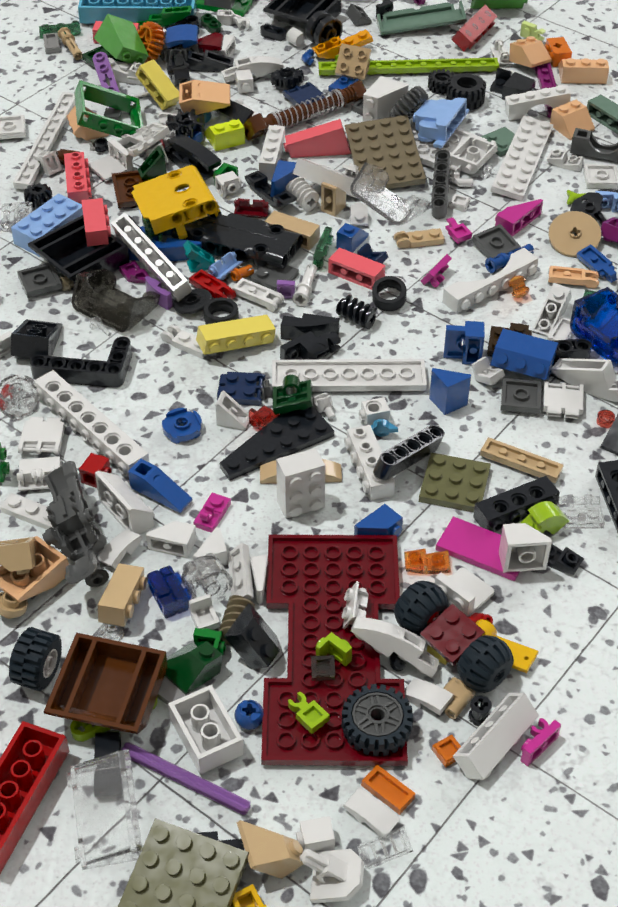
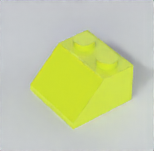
(226, 135)

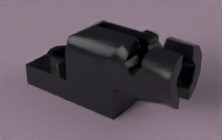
(310, 346)

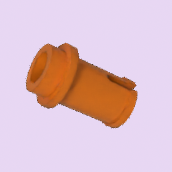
(242, 272)

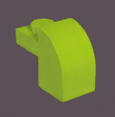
(546, 517)

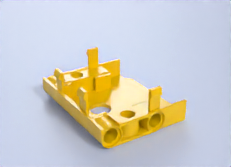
(173, 209)

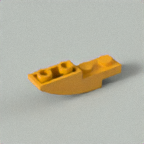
(332, 47)

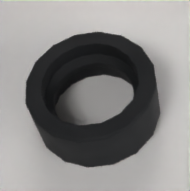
(389, 282)
(217, 305)

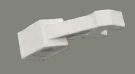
(227, 17)

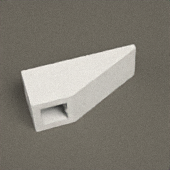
(553, 308)

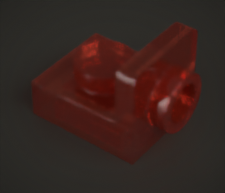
(262, 417)

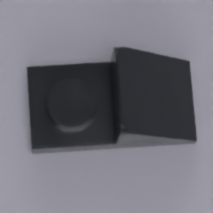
(501, 78)

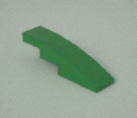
(168, 16)

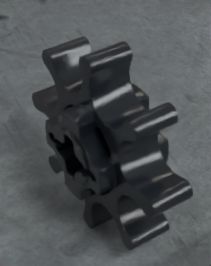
(185, 123)

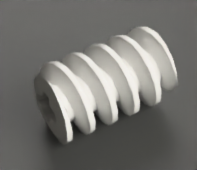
(305, 194)

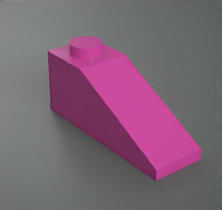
(518, 216)

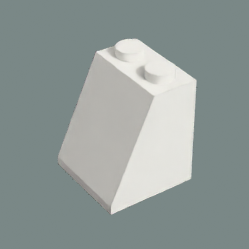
(382, 97)

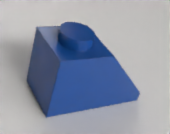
(350, 237)
(380, 522)

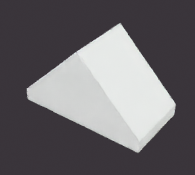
(230, 413)
(215, 545)

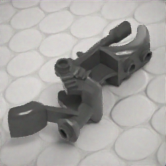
(74, 527)

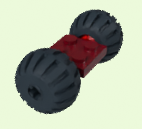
(480, 658)

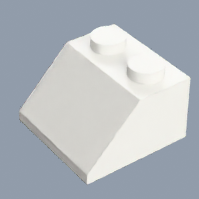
(523, 548)

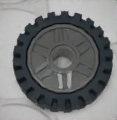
(374, 735)

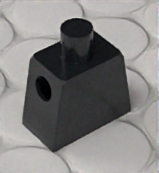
(518, 84)

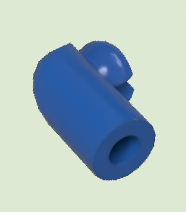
(307, 57)

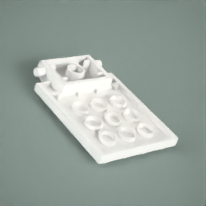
(466, 151)

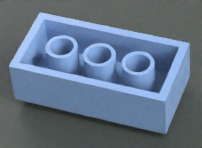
(45, 219)

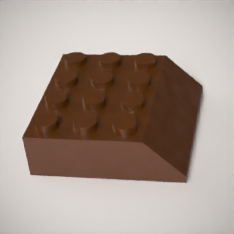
(108, 683)

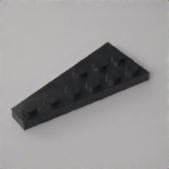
(278, 439)

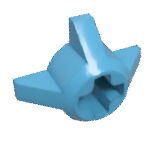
(382, 427)

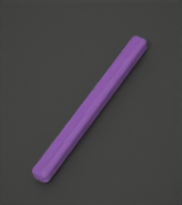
(188, 779)

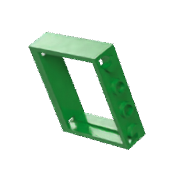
(111, 99)

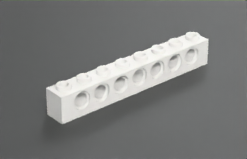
(89, 422)

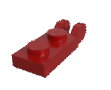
(216, 287)

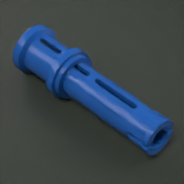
(502, 259)

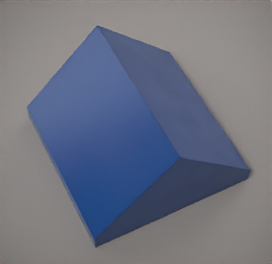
(449, 390)

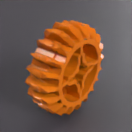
(152, 38)

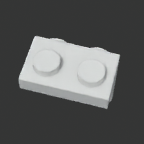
(115, 162)
(464, 590)

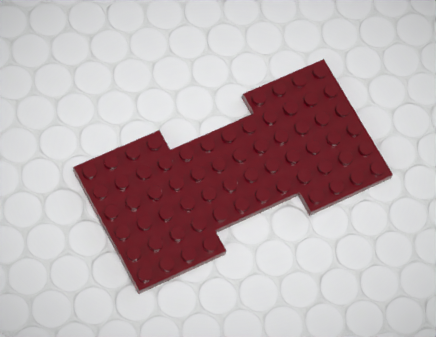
(311, 580)

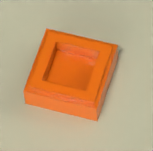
(446, 749)

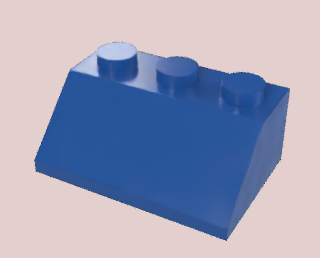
(524, 354)

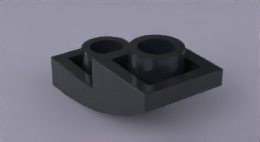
(564, 561)

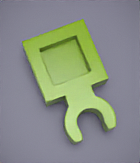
(310, 715)

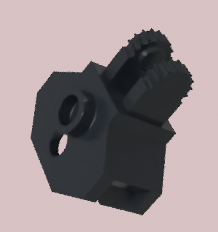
(178, 68)
(592, 205)

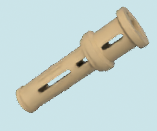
(69, 41)

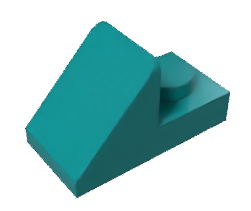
(198, 257)

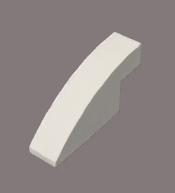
(319, 174)
(594, 374)

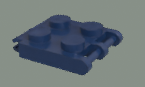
(303, 93)
(242, 387)

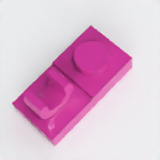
(433, 274)
(212, 512)
(542, 740)

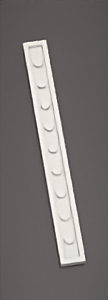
(45, 140)

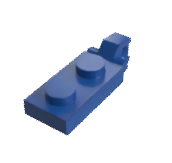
(597, 262)

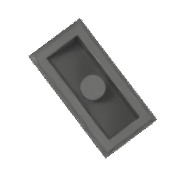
(358, 15)

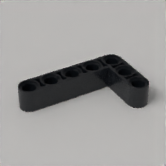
(85, 371)

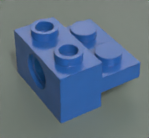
(473, 342)

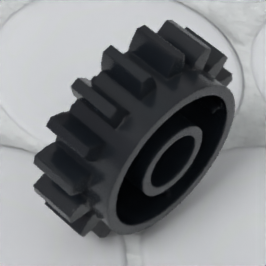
(287, 78)

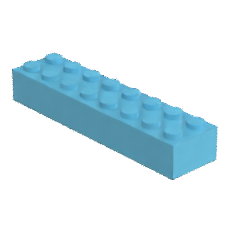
(130, 10)

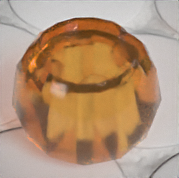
(518, 286)

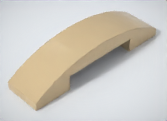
(269, 475)

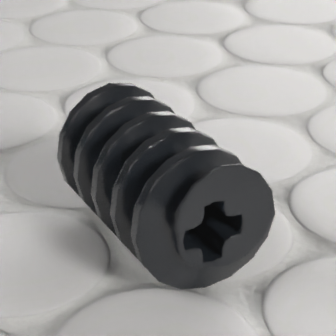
(356, 311)

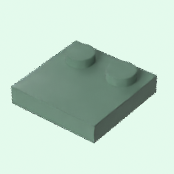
(503, 139)

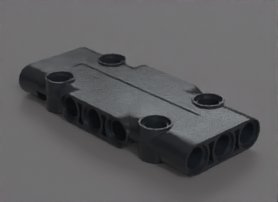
(245, 237)

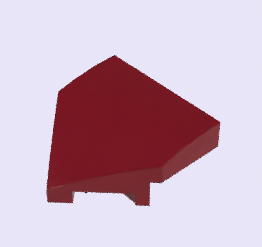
(211, 42)

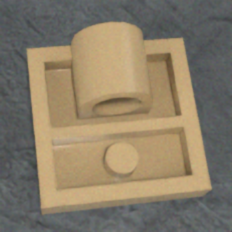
(353, 61)

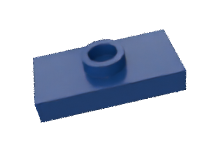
(341, 83)

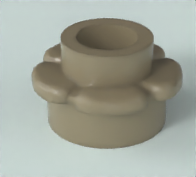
(67, 284)

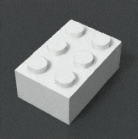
(300, 483)
(206, 729)

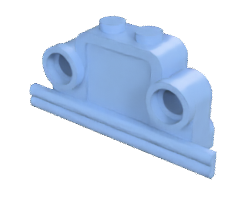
(439, 119)

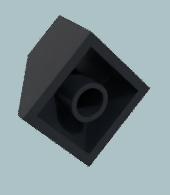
(253, 639)

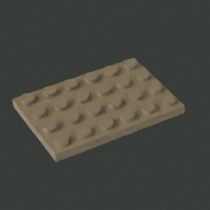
(387, 145)

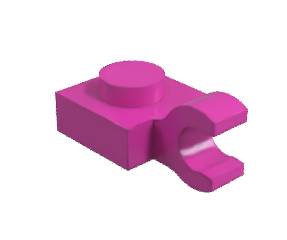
(457, 231)

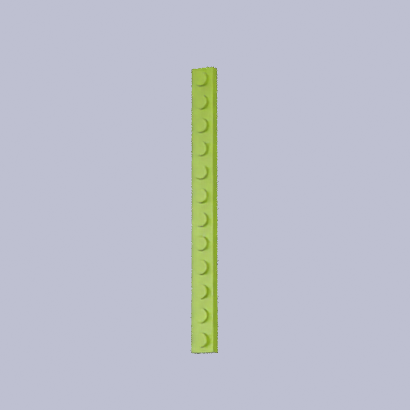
(420, 66)

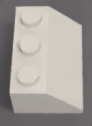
(124, 503)

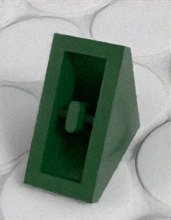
(154, 165)

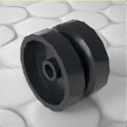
(322, 27)

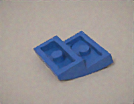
(182, 34)

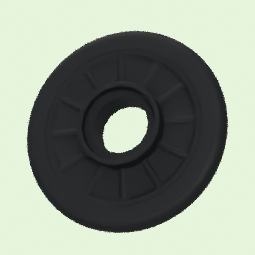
(193, 301)

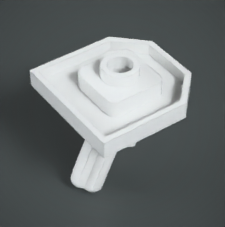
(335, 874)

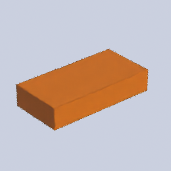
(388, 789)

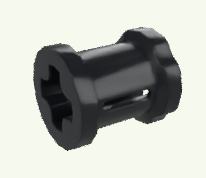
(476, 711)

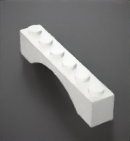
(466, 294)

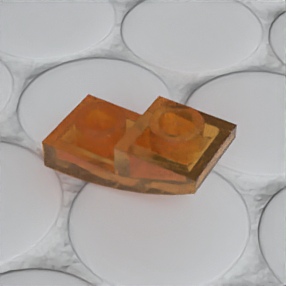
(422, 563)

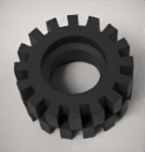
(438, 81)

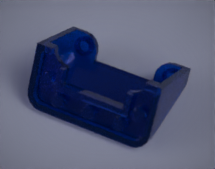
(597, 321)

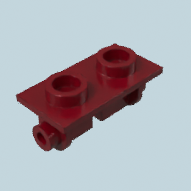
(259, 207)

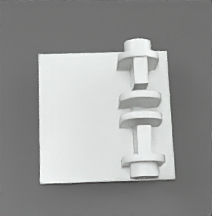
(33, 471)

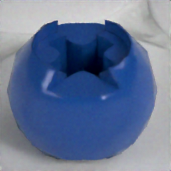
(249, 707)

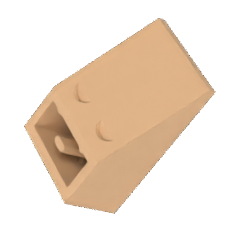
(203, 96)

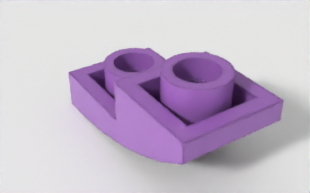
(165, 296)

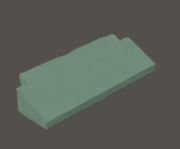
(421, 18)

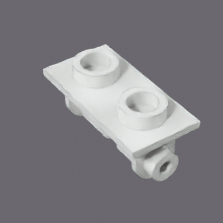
(500, 53)
(355, 599)

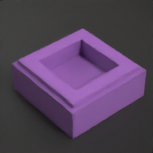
(286, 288)

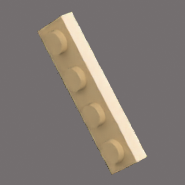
(521, 460)

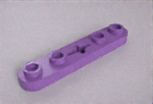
(104, 71)

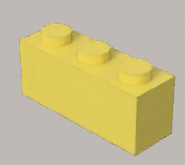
(158, 84)

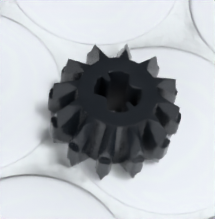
(37, 194)

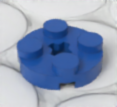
(191, 421)

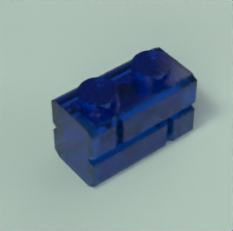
(168, 591)

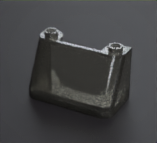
(97, 297)

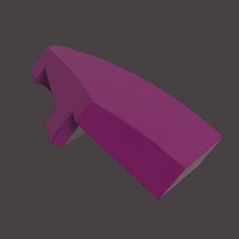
(133, 273)

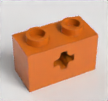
(558, 50)

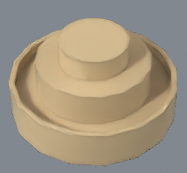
(10, 607)

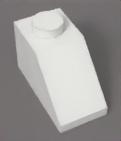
(173, 538)

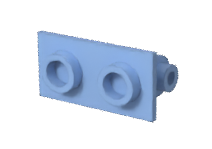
(229, 263)

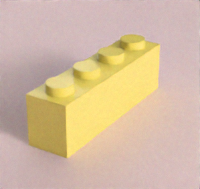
(235, 334)

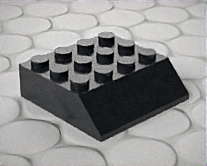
(299, 11)
(68, 250)

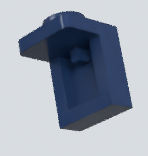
(367, 252)

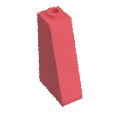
(320, 140)

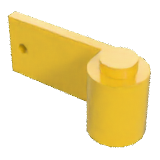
(522, 654)

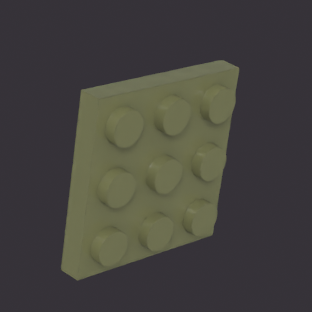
(454, 482)

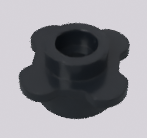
(100, 145)

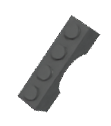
(585, 144)

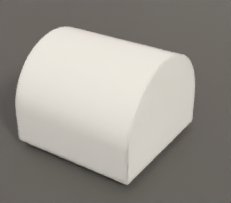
(295, 37)

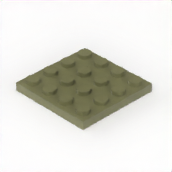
(183, 870)

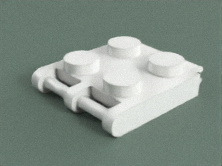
(563, 400)
(42, 435)

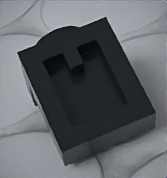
(385, 6)

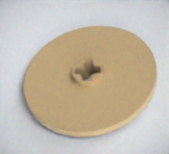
(582, 224)

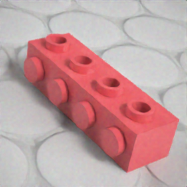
(77, 176)

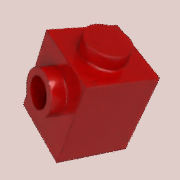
(90, 466)

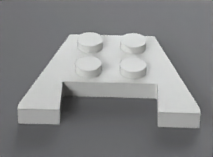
(144, 138)

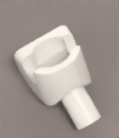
(324, 403)

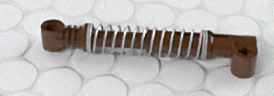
(258, 126)

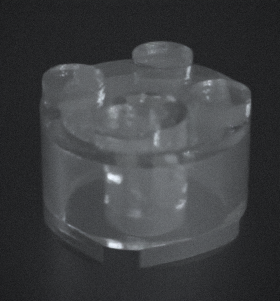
(18, 397)
(205, 577)

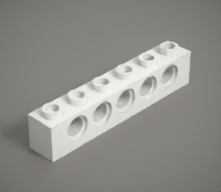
(151, 257)

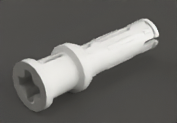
(304, 288)

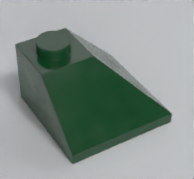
(193, 665)

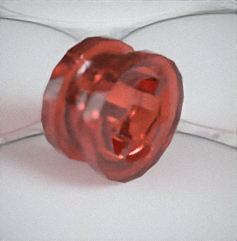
(605, 423)

